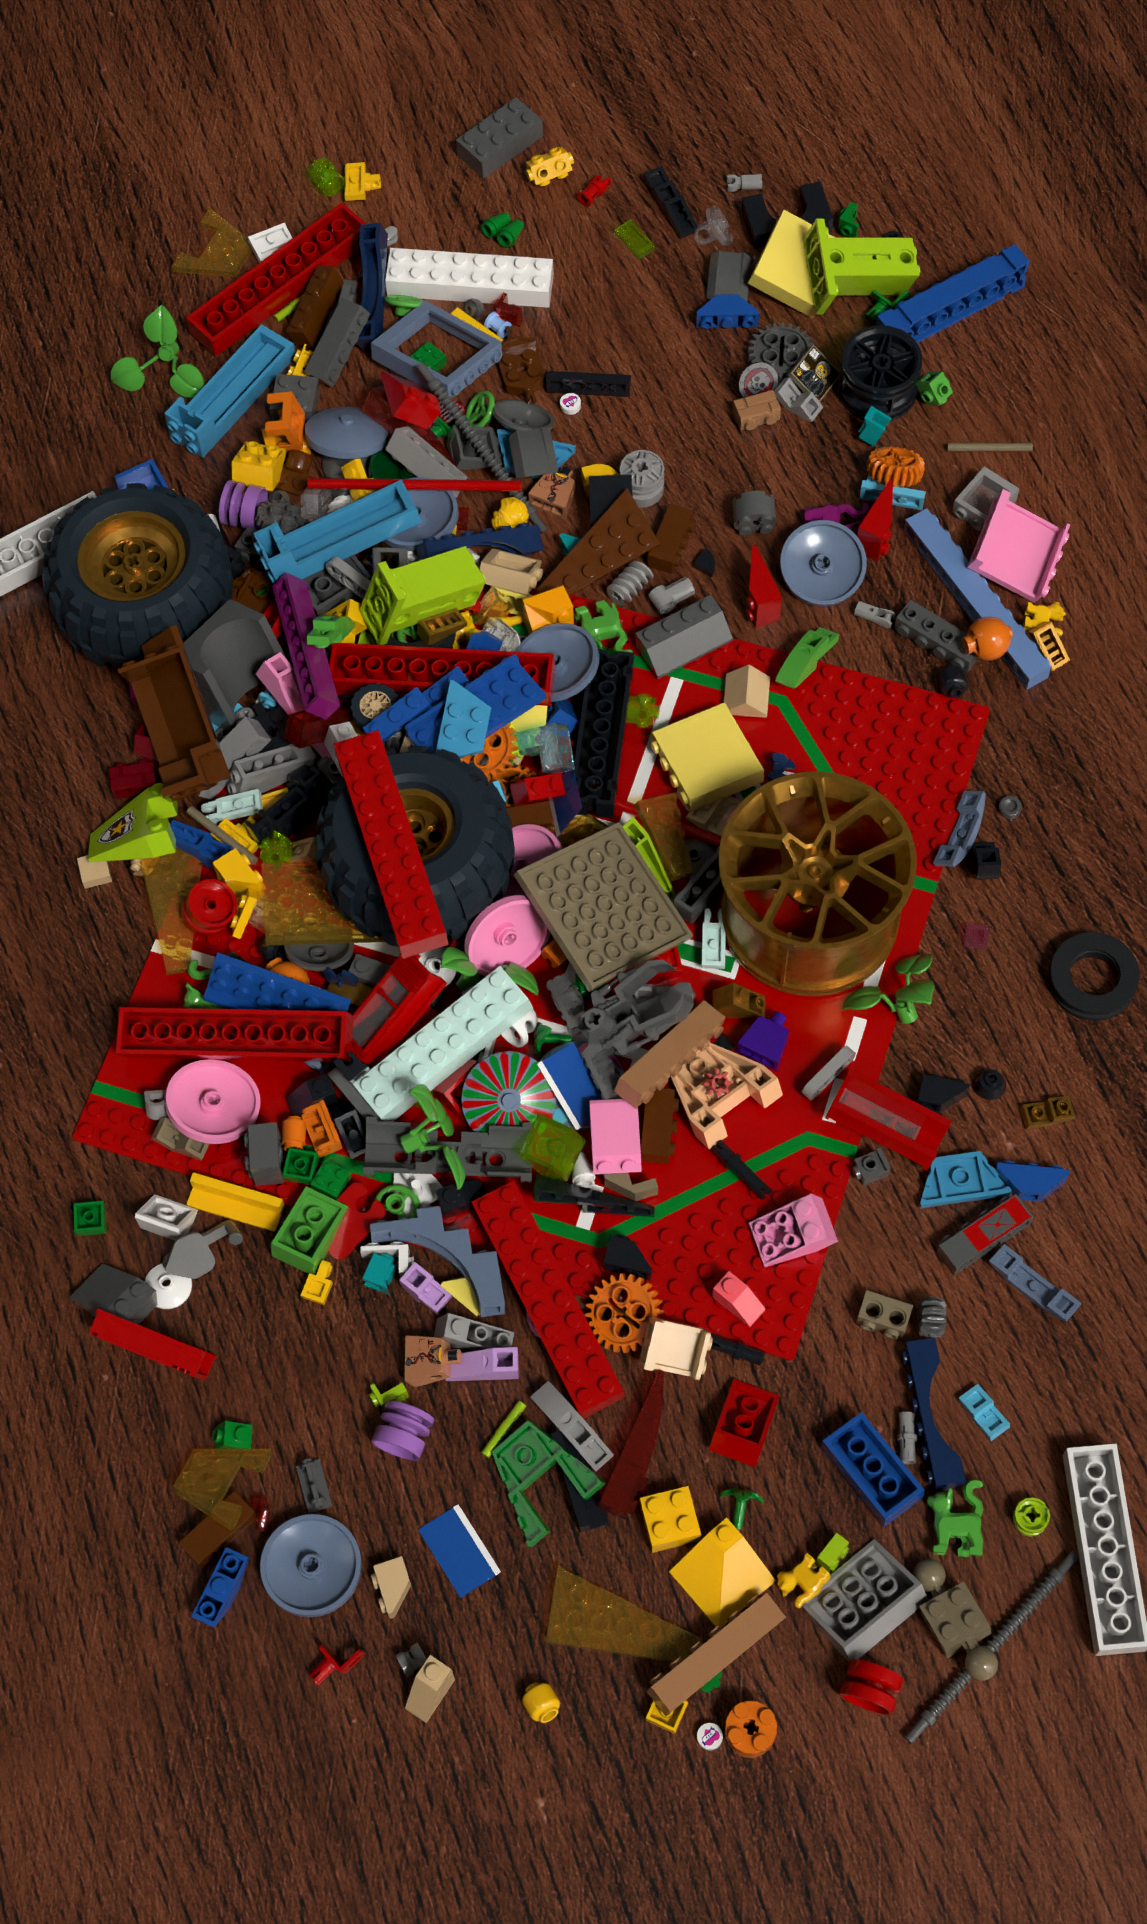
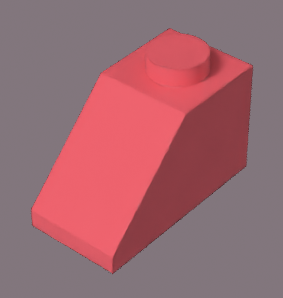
(738, 1299)

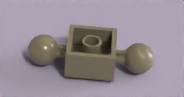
(956, 1620)

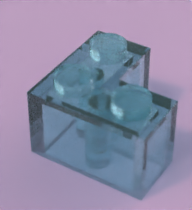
(552, 745)

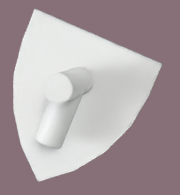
(422, 1185)

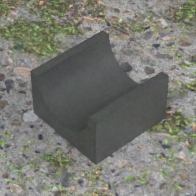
(227, 657)

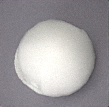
(522, 1026)

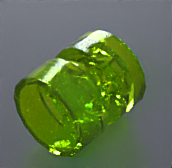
(326, 176)

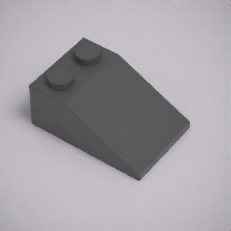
(327, 591)
(117, 1294)

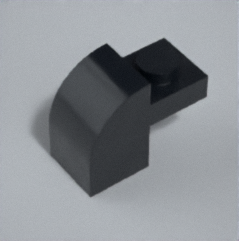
(985, 861)

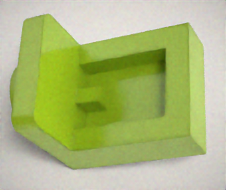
(397, 1394)

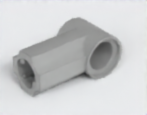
(667, 597)

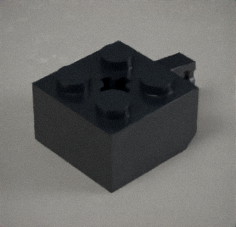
(274, 724)

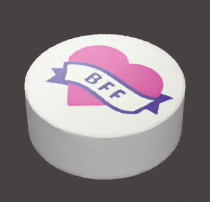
(570, 403)
(709, 1736)

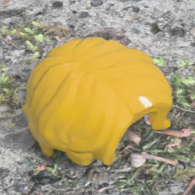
(510, 513)

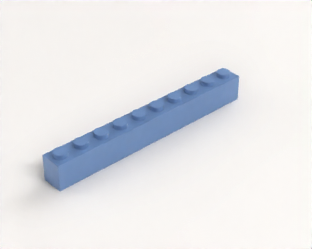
(974, 594)

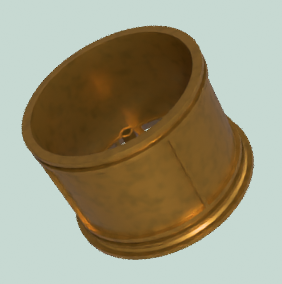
(825, 815)

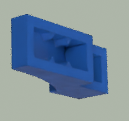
(198, 843)

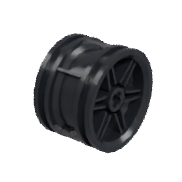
(880, 371)

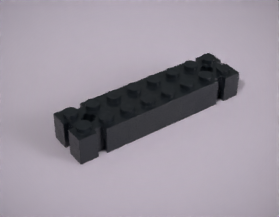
(603, 733)

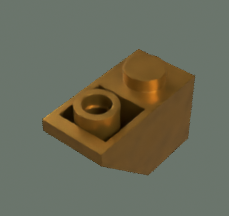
(738, 1002)

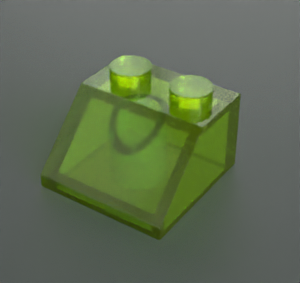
(552, 1148)

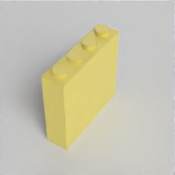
(783, 265)
(707, 757)

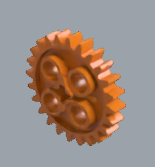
(498, 756)
(610, 1330)

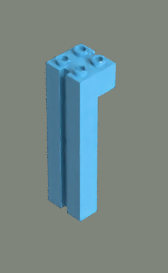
(229, 392)
(337, 534)

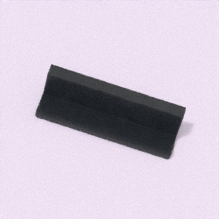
(586, 1511)

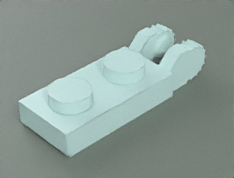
(234, 806)
(713, 942)

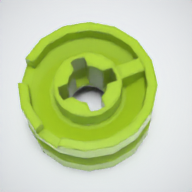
(1023, 1523)

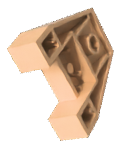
(704, 1110)

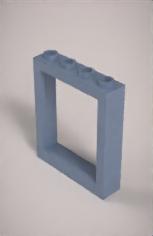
(385, 347)

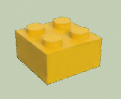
(667, 1722)

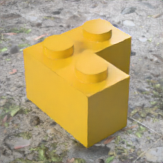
(349, 609)

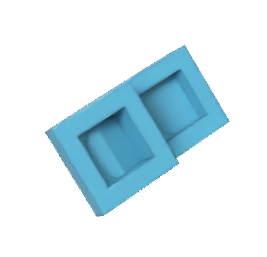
(983, 1412)

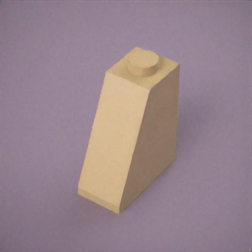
(429, 1688)

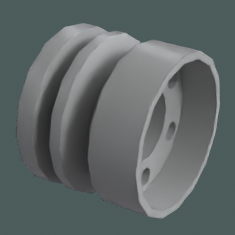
(647, 476)

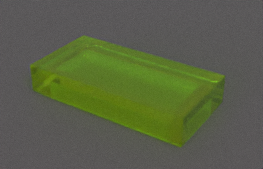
(634, 239)

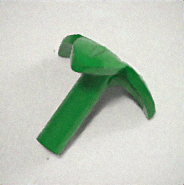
(542, 1035)
(741, 1498)

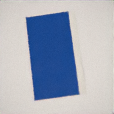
(566, 806)
(571, 1083)
(459, 1551)

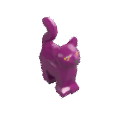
(833, 513)

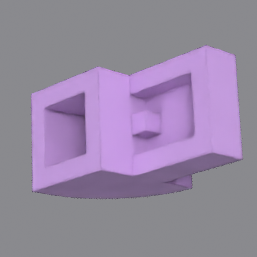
(424, 1288)

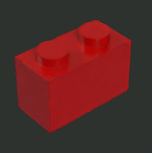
(537, 789)

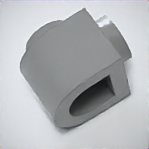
(155, 1108)

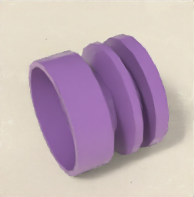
(241, 505)
(404, 1426)

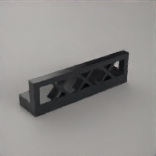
(588, 383)

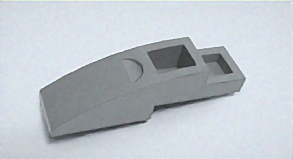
(572, 1426)

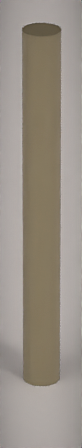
(989, 446)
(222, 835)

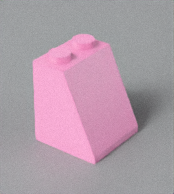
(614, 1137)

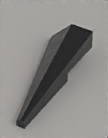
(592, 1201)

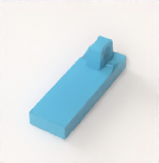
(901, 496)

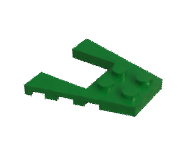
(527, 1457)

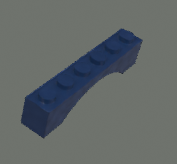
(374, 257)
(520, 540)
(944, 1464)

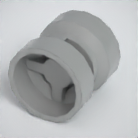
(411, 1660)

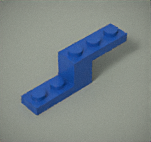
(413, 705)

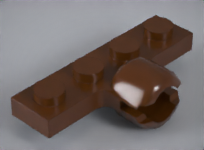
(295, 473)

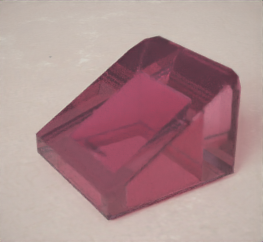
(976, 935)

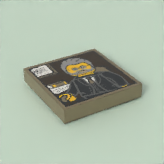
(814, 373)

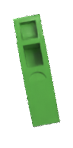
(329, 630)
(804, 656)

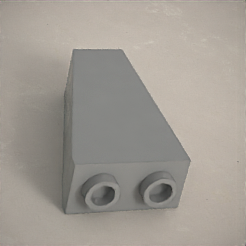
(268, 768)

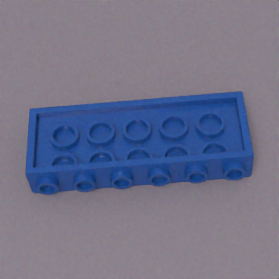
(504, 688)
(249, 987)

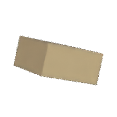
(93, 872)

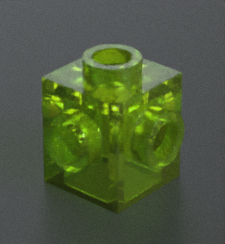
(642, 710)
(276, 849)

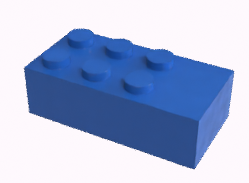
(872, 1469)

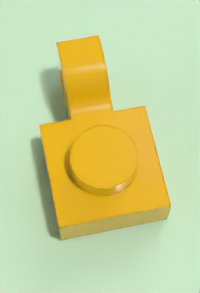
(318, 1286)

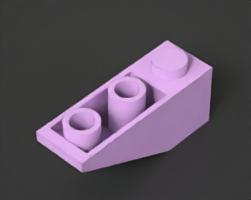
(487, 1365)

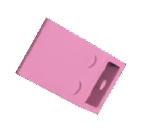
(793, 1230)

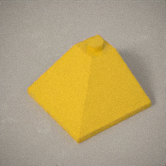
(722, 1573)

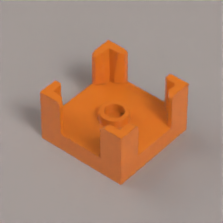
(290, 423)

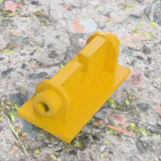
(301, 361)

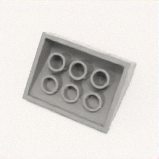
(865, 1601)

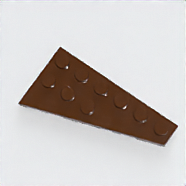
(611, 543)

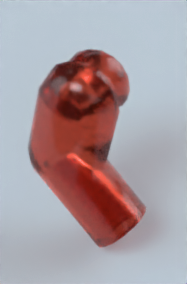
(263, 1516)

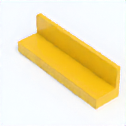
(235, 1202)

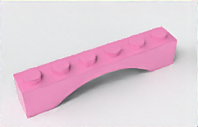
(282, 683)

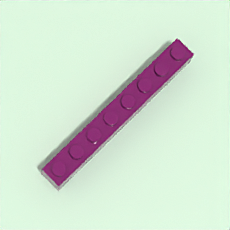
(308, 661)

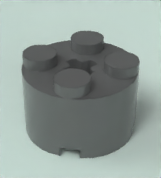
(754, 513)

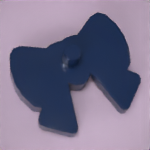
(779, 764)
(341, 978)

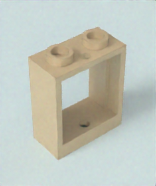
(511, 571)

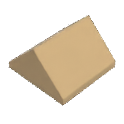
(747, 692)

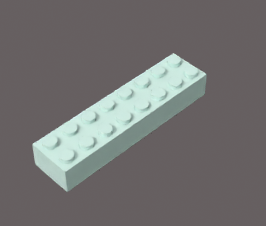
(444, 1044)

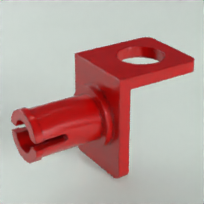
(332, 1663)

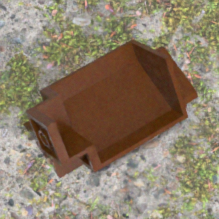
(176, 717)

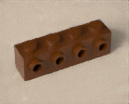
(315, 306)

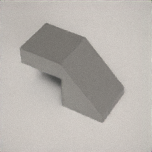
(802, 404)

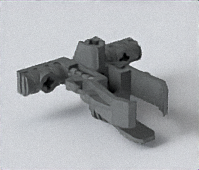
(618, 1019)

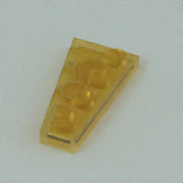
(664, 827)

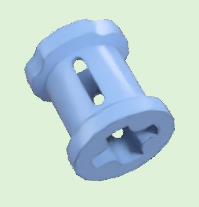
(497, 324)

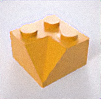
(547, 609)

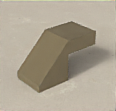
(174, 1140)
(622, 1184)

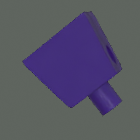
(765, 1041)

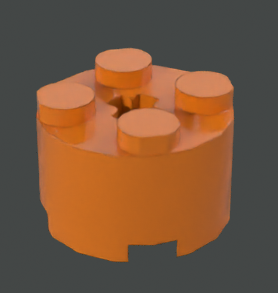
(763, 1720)

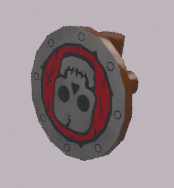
(757, 378)

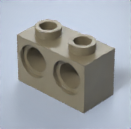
(886, 1309)

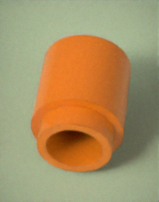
(293, 1133)

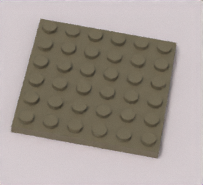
(603, 906)

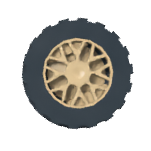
(371, 702)

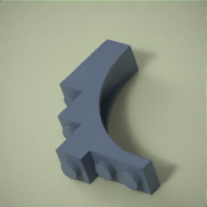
(454, 1245)

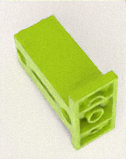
(857, 265)
(420, 590)

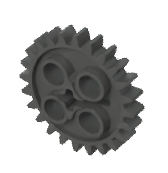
(762, 350)
(285, 514)

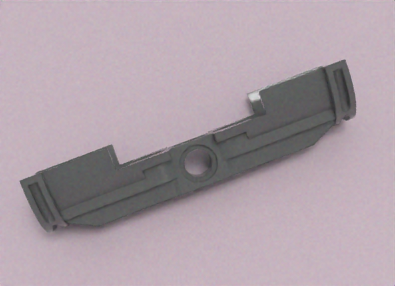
(384, 1142)

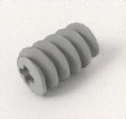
(628, 582)

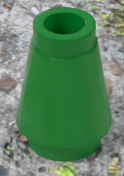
(493, 224)
(508, 235)

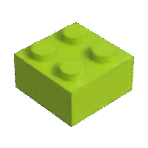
(835, 1549)

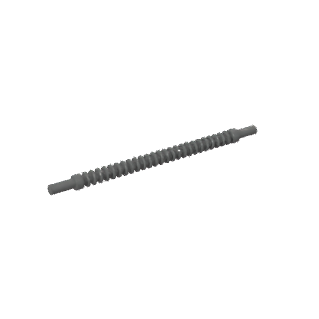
(435, 385)
(1055, 1576)

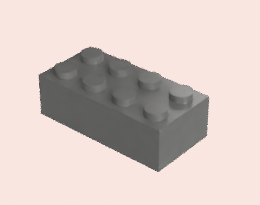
(499, 137)

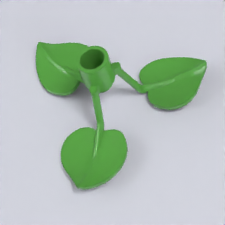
(162, 328)
(458, 961)
(916, 991)
(419, 1138)

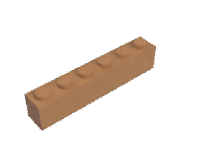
(669, 1055)
(716, 1654)

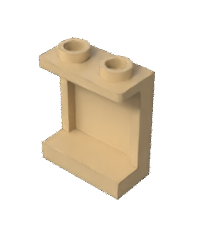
(675, 1348)

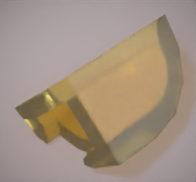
(492, 606)

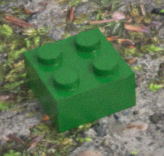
(430, 357)
(300, 1166)
(331, 1180)
(90, 1218)

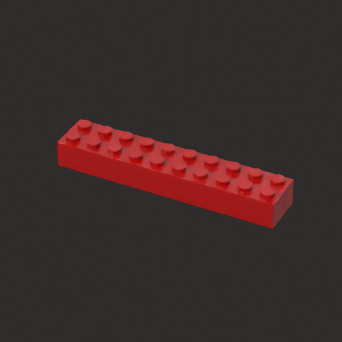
(275, 280)
(421, 667)
(391, 844)
(234, 1034)
(548, 1300)

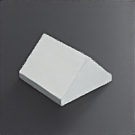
(166, 1217)

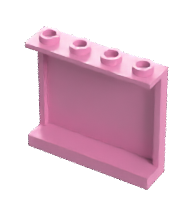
(1018, 549)

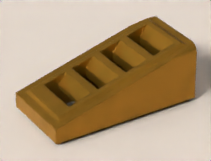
(1051, 633)
(431, 635)

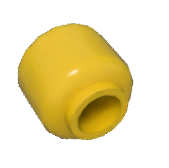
(541, 1702)

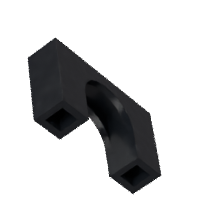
(761, 223)

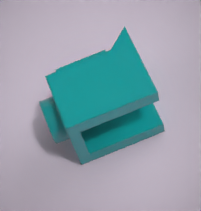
(873, 426)
(379, 1272)

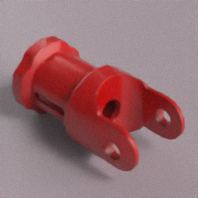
(594, 189)

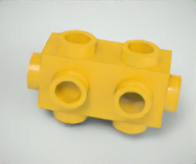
(555, 163)

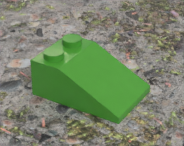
(308, 1231)

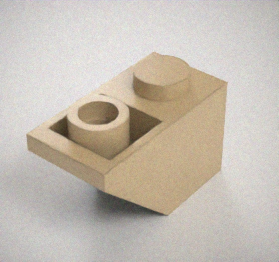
(393, 1583)

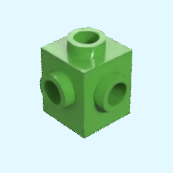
(934, 388)

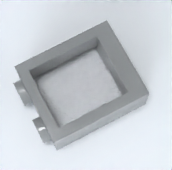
(978, 496)

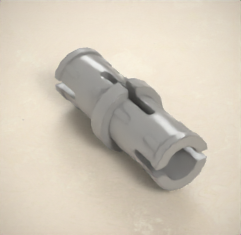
(907, 1437)

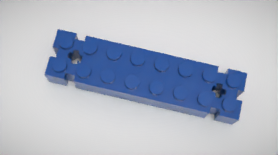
(959, 295)

